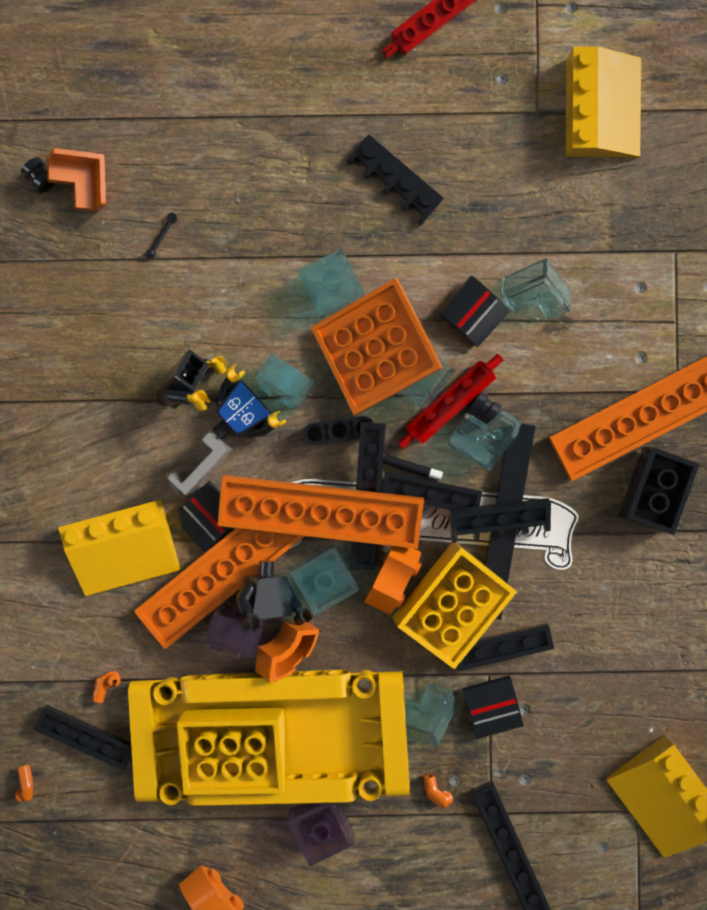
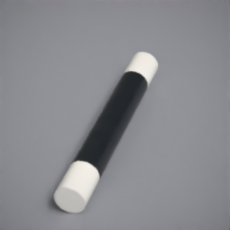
(412, 467)

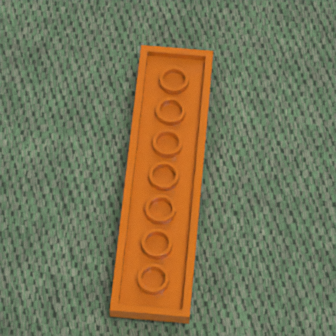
(632, 420)
(320, 511)
(210, 581)

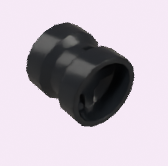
(36, 172)
(484, 407)

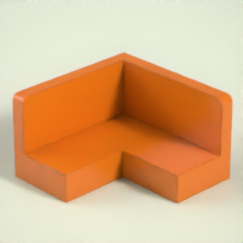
(82, 171)

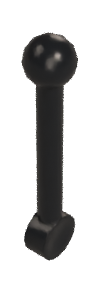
(172, 218)

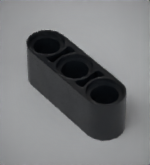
(326, 430)

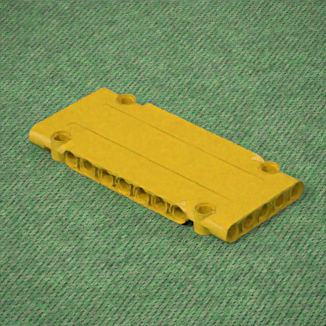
(332, 733)

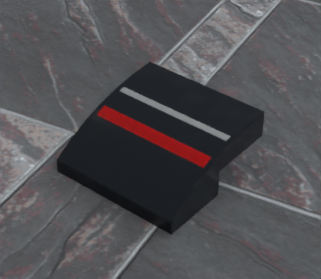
(474, 311)
(200, 516)
(493, 707)

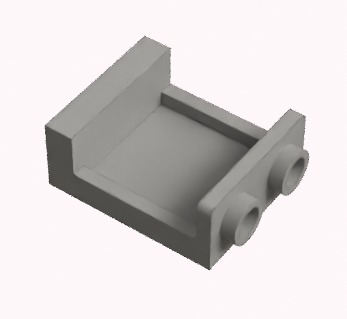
(220, 452)

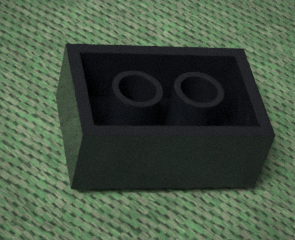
(659, 490)

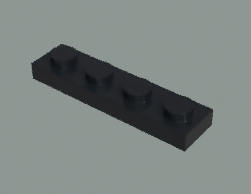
(434, 493)
(508, 646)
(84, 737)

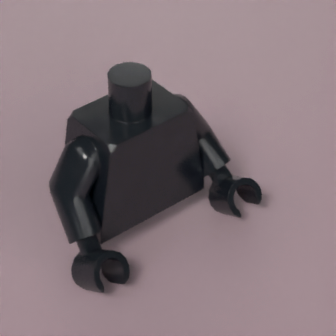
(268, 597)

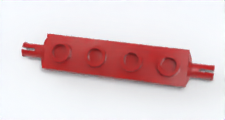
(424, 24)
(451, 402)

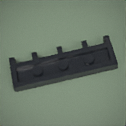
(396, 177)
(500, 518)

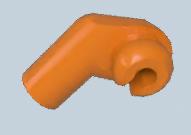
(103, 683)
(26, 784)
(440, 798)

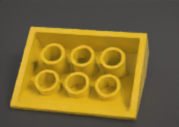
(602, 103)
(120, 547)
(453, 605)
(232, 751)
(664, 797)

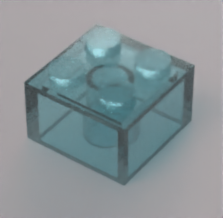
(330, 283)
(285, 381)
(324, 580)

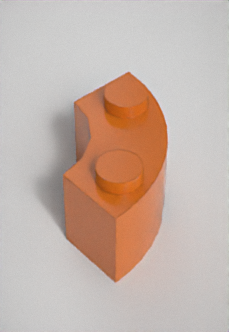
(392, 579)
(286, 650)
(207, 892)

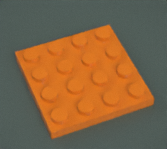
(376, 347)

